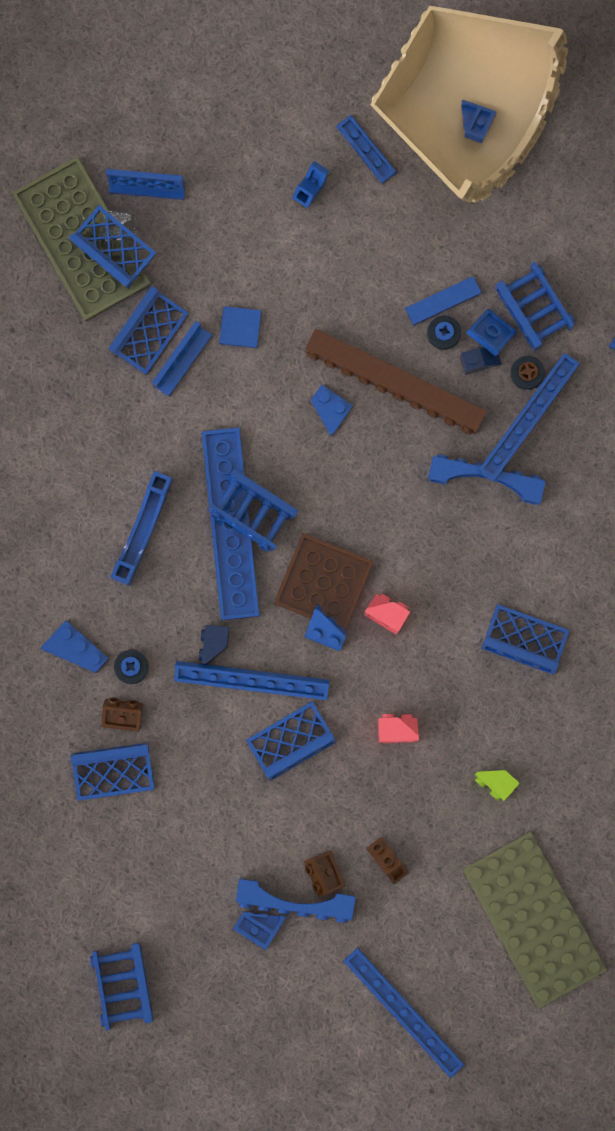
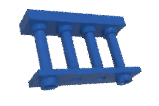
(525, 322)
(268, 501)
(137, 973)

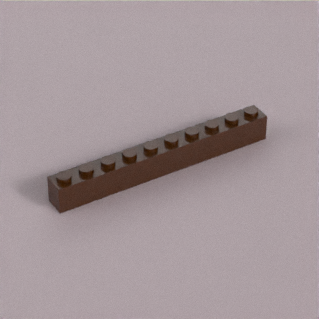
(395, 381)

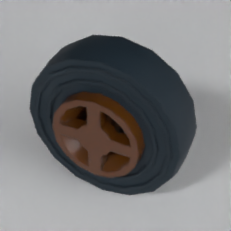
(530, 366)

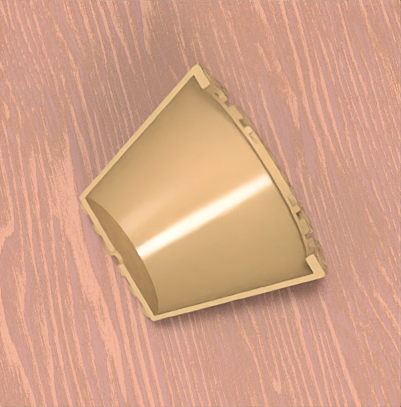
(484, 62)

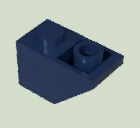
(215, 642)

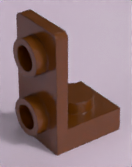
(387, 860)

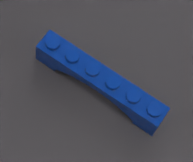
(528, 488)
(142, 530)
(251, 893)

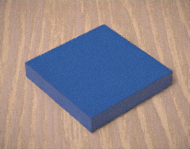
(240, 327)
(491, 332)

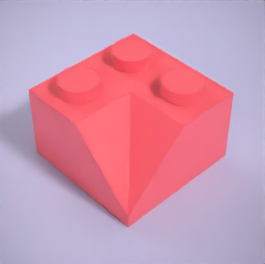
(387, 613)
(397, 729)

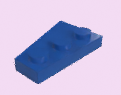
(75, 648)

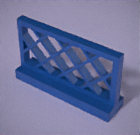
(146, 184)
(105, 261)
(132, 325)
(519, 654)
(110, 754)
(295, 757)

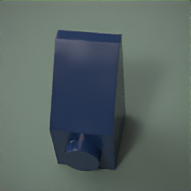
(478, 360)

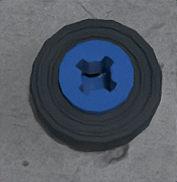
(442, 339)
(136, 671)

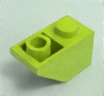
(499, 783)

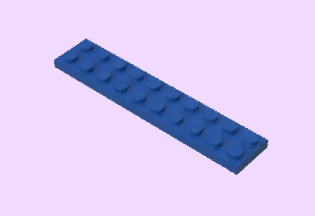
(231, 547)

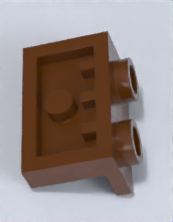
(122, 714)
(324, 873)

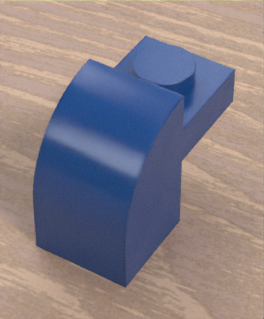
(311, 185)

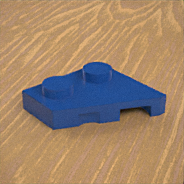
(476, 120)
(330, 408)
(325, 630)
(258, 927)

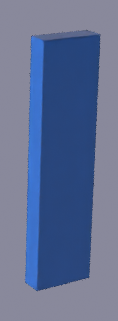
(366, 149)
(443, 300)

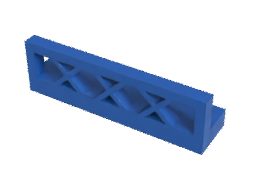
(181, 359)

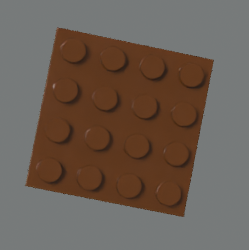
(323, 577)

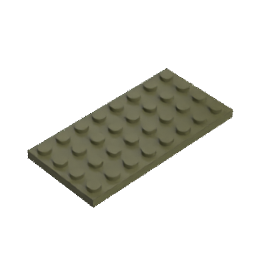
(55, 210)
(534, 920)

